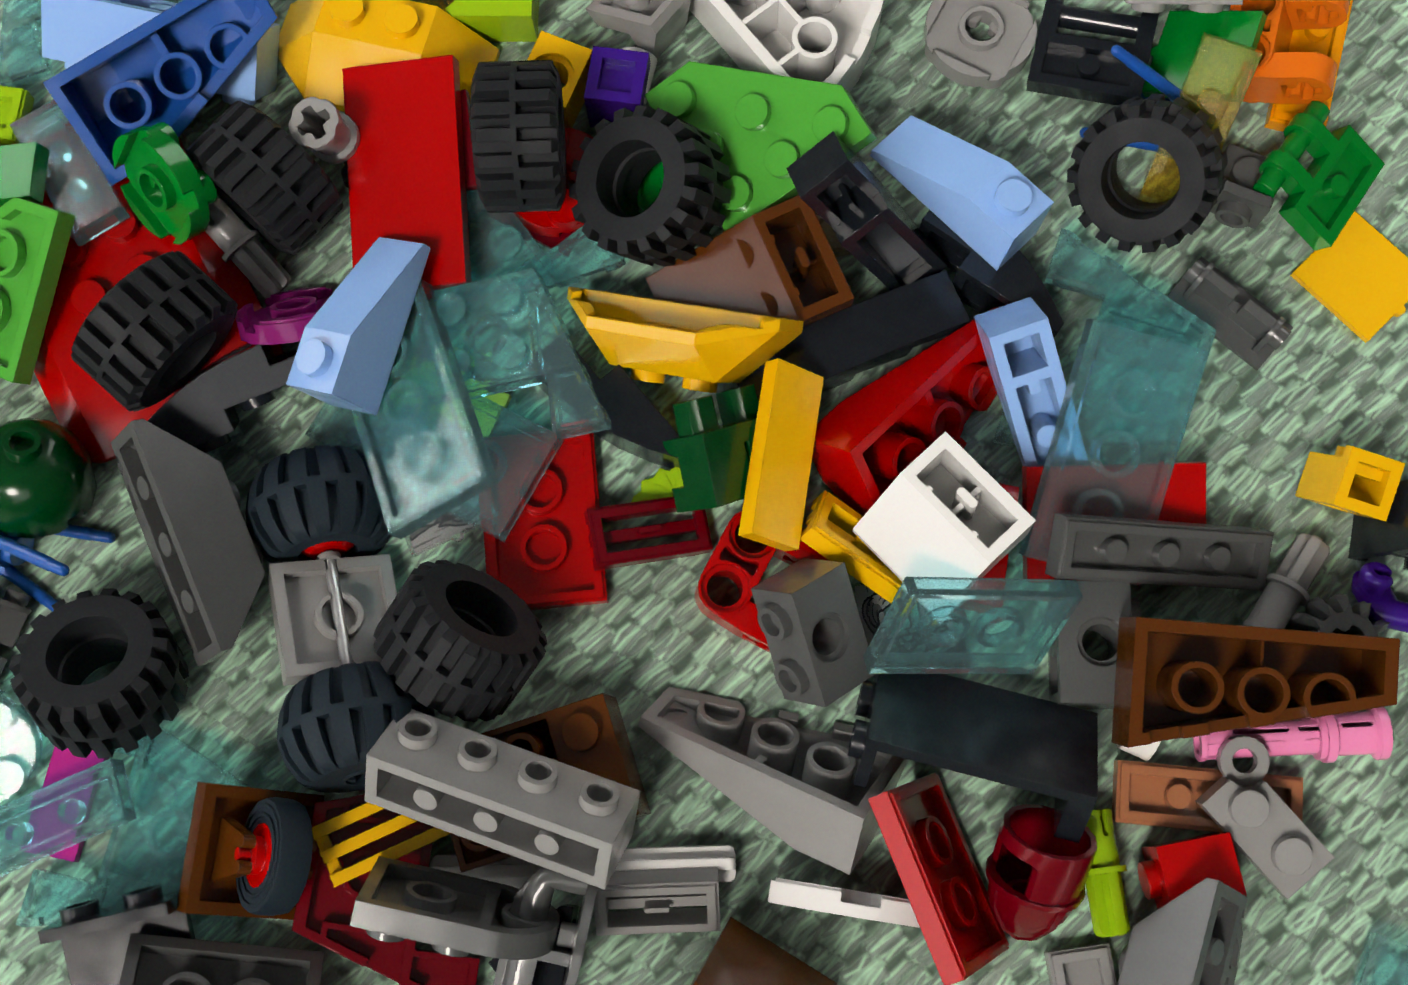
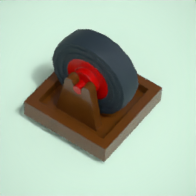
(247, 852)

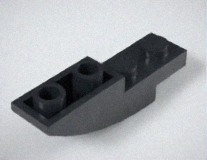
(204, 406)

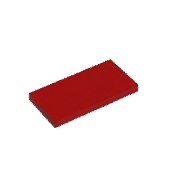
(410, 162)

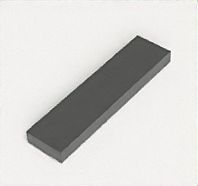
(1158, 552)

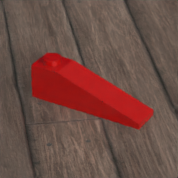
(899, 415)

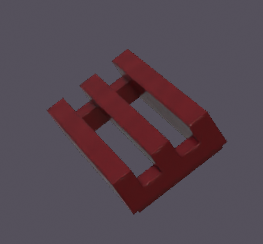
(599, 540)

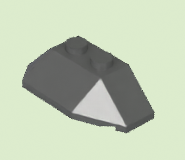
(193, 534)
(1188, 939)

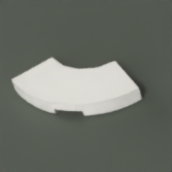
(842, 902)

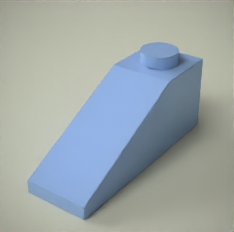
(965, 188)
(358, 330)
(1025, 374)

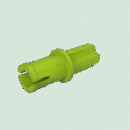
(1104, 880)

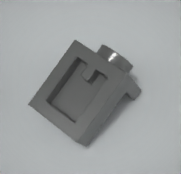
(1238, 202)

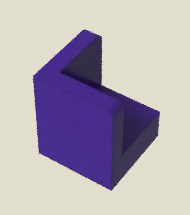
(615, 82)

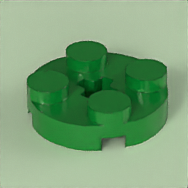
(164, 183)

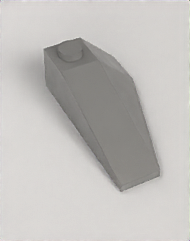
(777, 772)

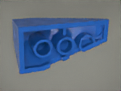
(158, 72)

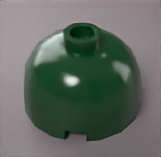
(42, 478)

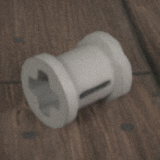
(324, 130)

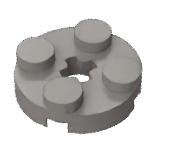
(974, 61)

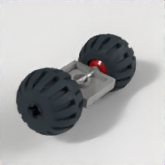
(327, 595)

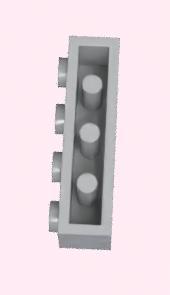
(502, 797)

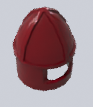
(1035, 875)

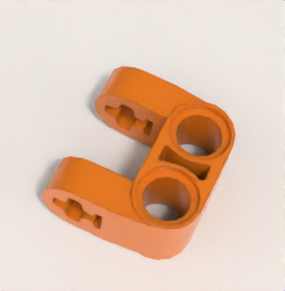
(1287, 75)

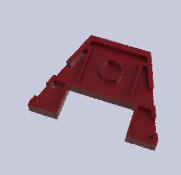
(327, 910)

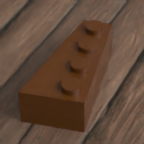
(1223, 677)

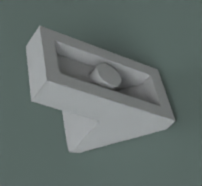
(648, 22)

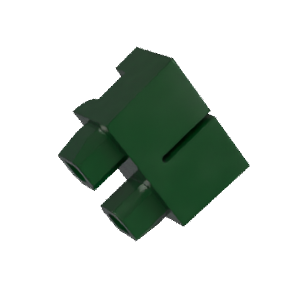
(712, 455)

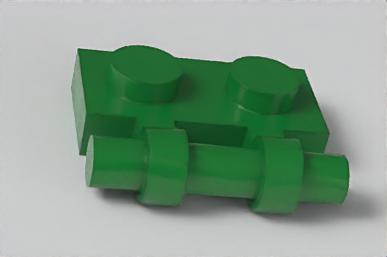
(1332, 184)

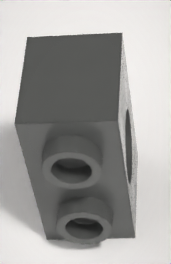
(813, 631)
(1074, 675)

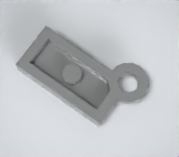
(1261, 821)

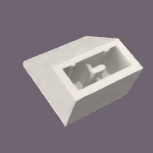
(943, 517)

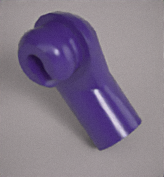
(1374, 586)

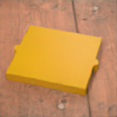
(1358, 278)

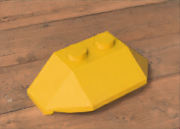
(340, 34)
(680, 338)

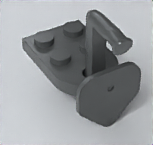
(477, 917)

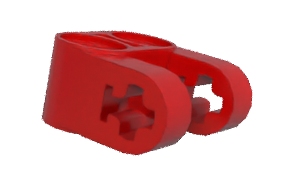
(746, 572)

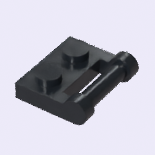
(1083, 65)

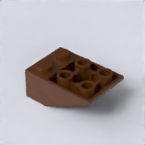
(762, 266)
(578, 734)

